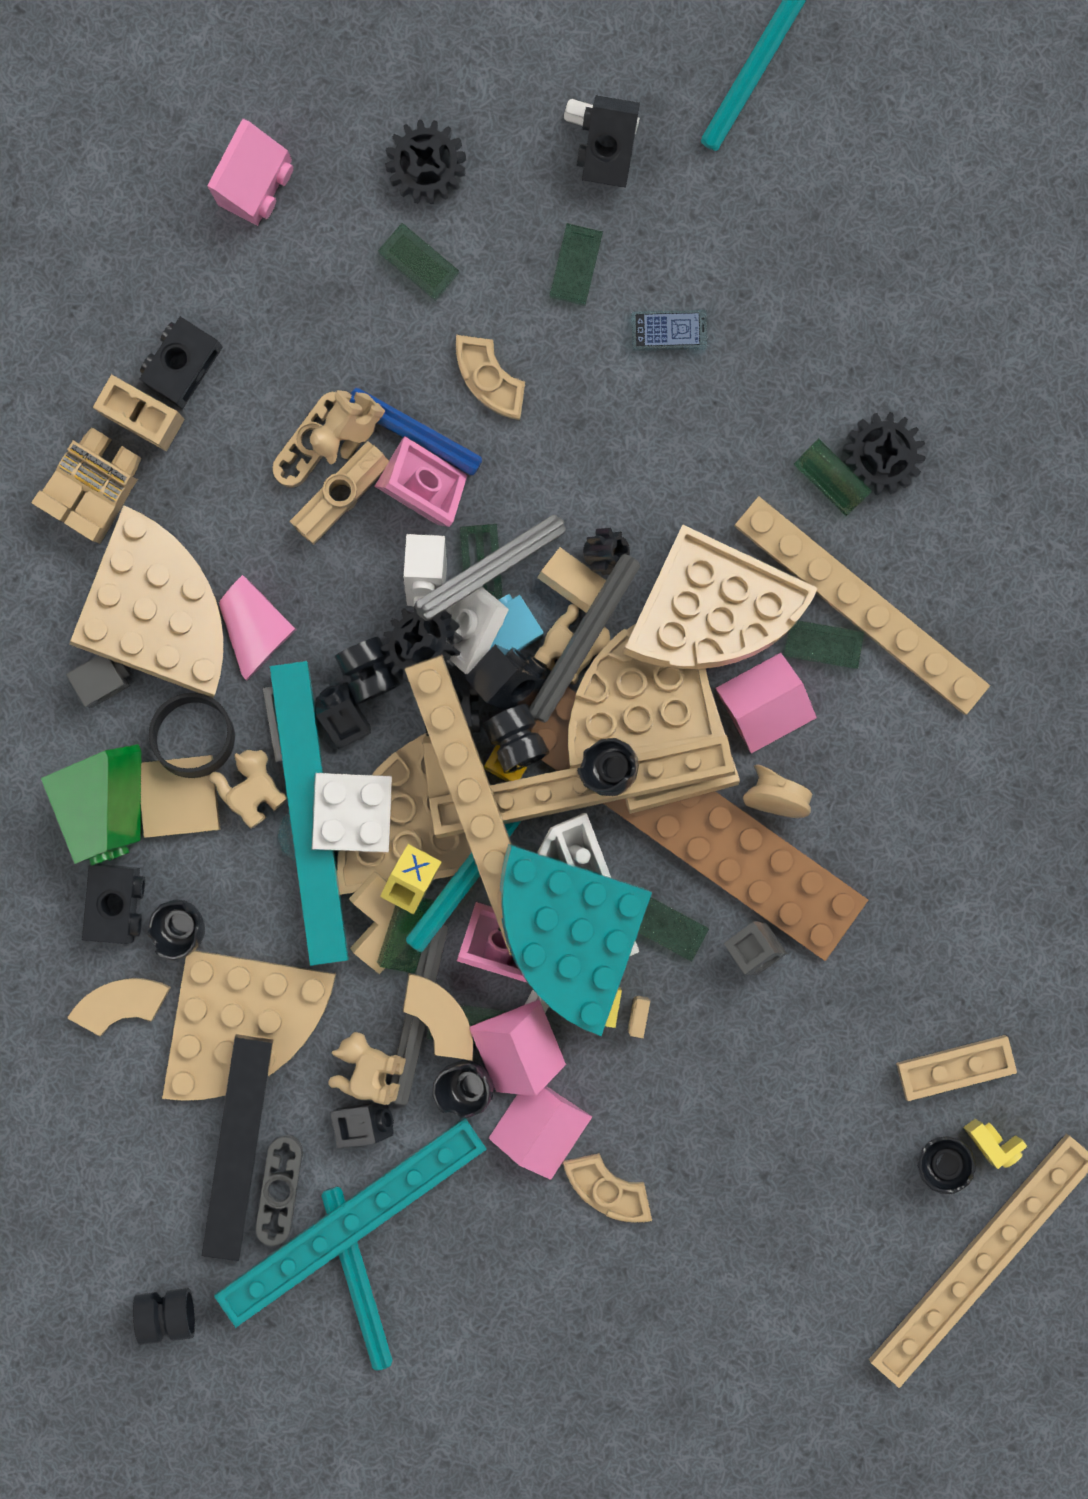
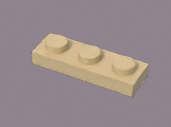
(956, 1068)

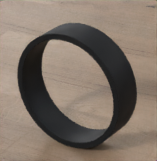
(166, 708)

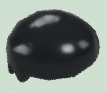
(609, 767)
(183, 917)
(452, 1097)
(953, 1171)

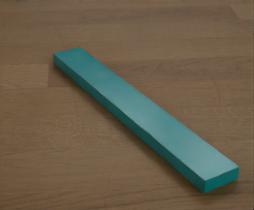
(300, 762)
(349, 1222)

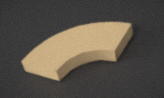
(486, 377)
(119, 1000)
(441, 1015)
(606, 1192)

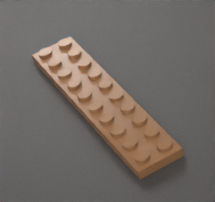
(734, 854)

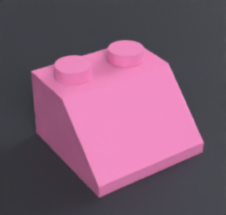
(250, 174)

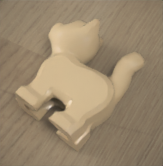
(346, 422)
(559, 637)
(253, 791)
(370, 1071)

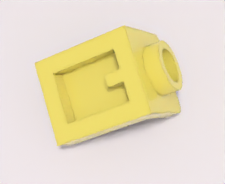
(987, 1141)

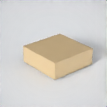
(638, 1016)

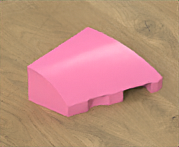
(252, 625)

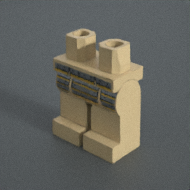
(87, 488)

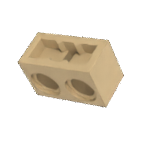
(138, 412)

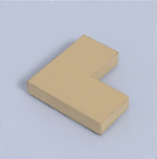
(368, 900)

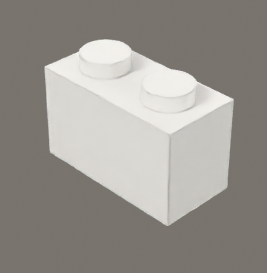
(424, 565)

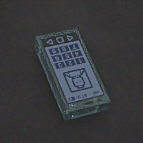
(669, 330)

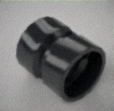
(360, 659)
(517, 743)
(163, 1316)

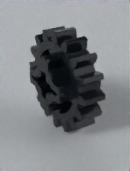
(416, 175)
(900, 455)
(420, 640)

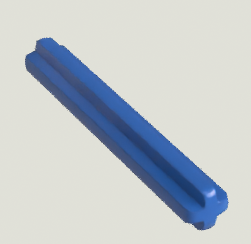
(426, 437)

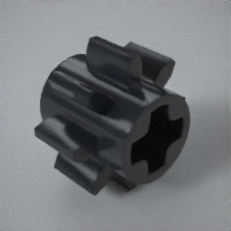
(605, 550)

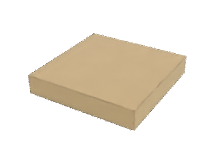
(177, 803)

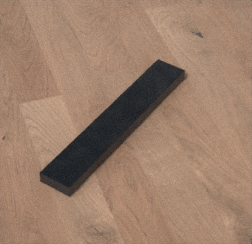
(237, 1147)

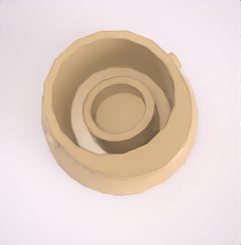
(778, 795)

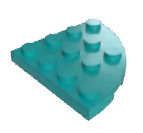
(569, 932)

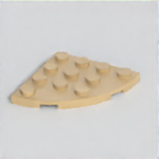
(714, 606)
(153, 608)
(639, 704)
(409, 824)
(239, 997)

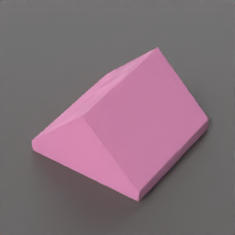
(423, 482)
(766, 702)
(485, 945)
(519, 1050)
(540, 1131)

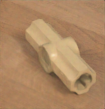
(324, 511)

